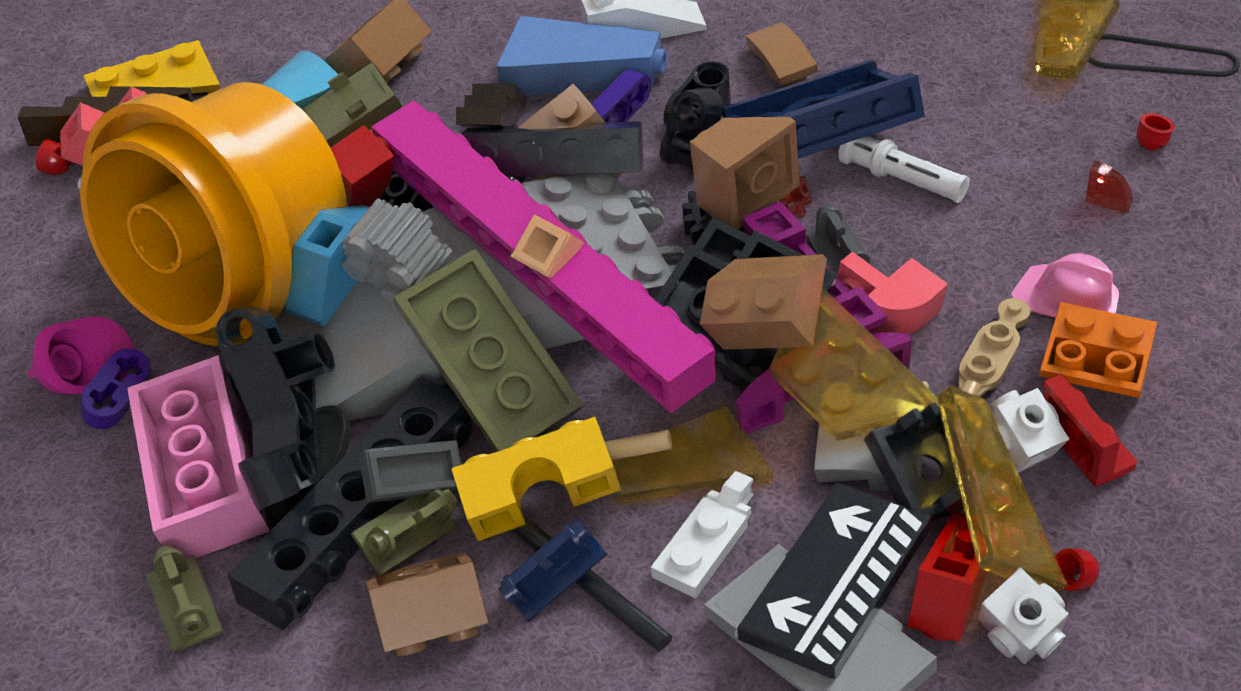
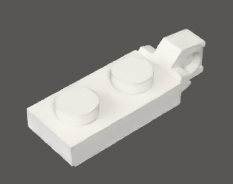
(705, 537)

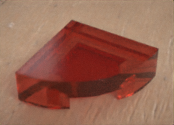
(1108, 188)

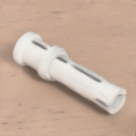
(885, 159)

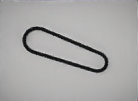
(1165, 69)

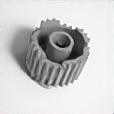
(393, 248)

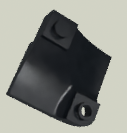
(688, 283)

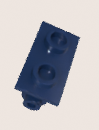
(552, 569)

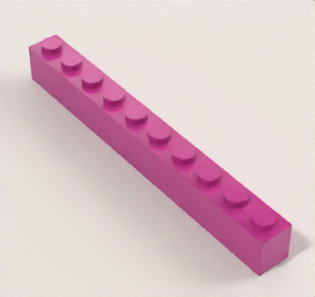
(586, 292)

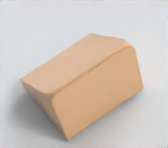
(546, 247)

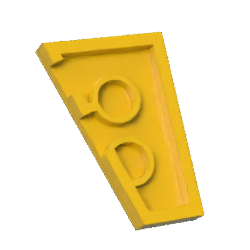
(175, 67)

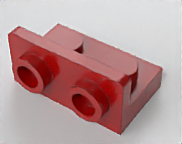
(1091, 442)

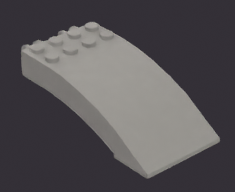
(381, 356)

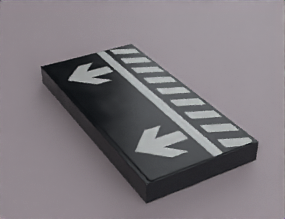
(834, 580)

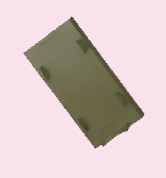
(352, 103)
(487, 352)

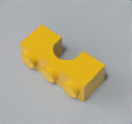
(496, 482)

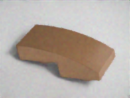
(783, 54)

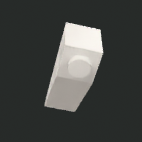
(663, 16)

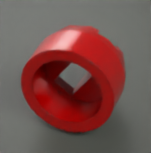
(1154, 131)
(49, 158)
(1076, 561)

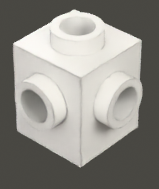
(1028, 427)
(1024, 618)

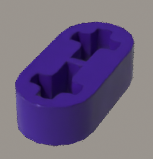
(107, 383)

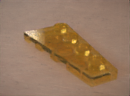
(994, 498)

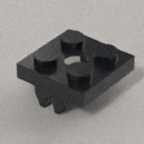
(896, 452)

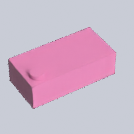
(189, 455)

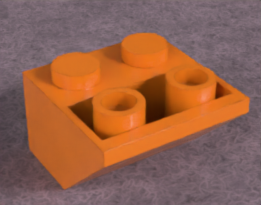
(1099, 349)

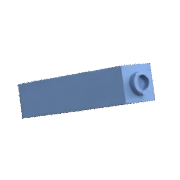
(554, 54)

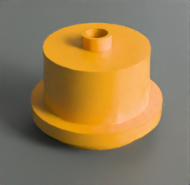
(205, 202)

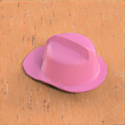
(1072, 280)

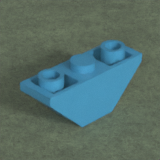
(317, 271)

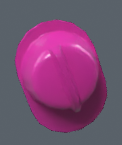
(75, 351)

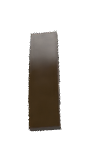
(491, 105)
(47, 122)

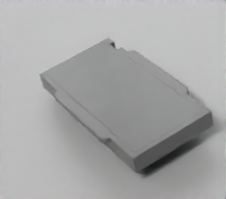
(880, 661)

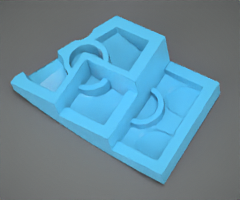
(302, 78)

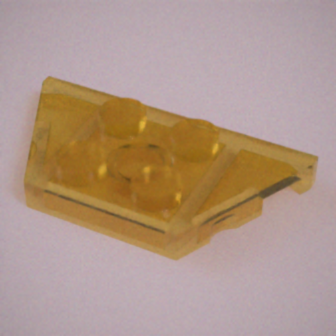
(848, 376)

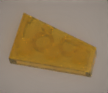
(1070, 34)
(701, 456)

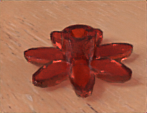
(798, 198)

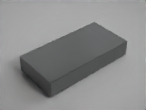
(408, 470)

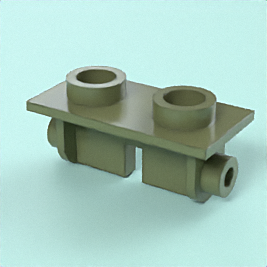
(406, 529)
(182, 599)

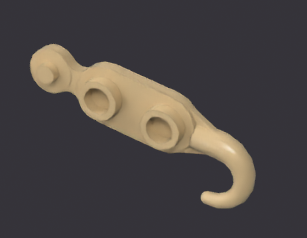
(993, 349)

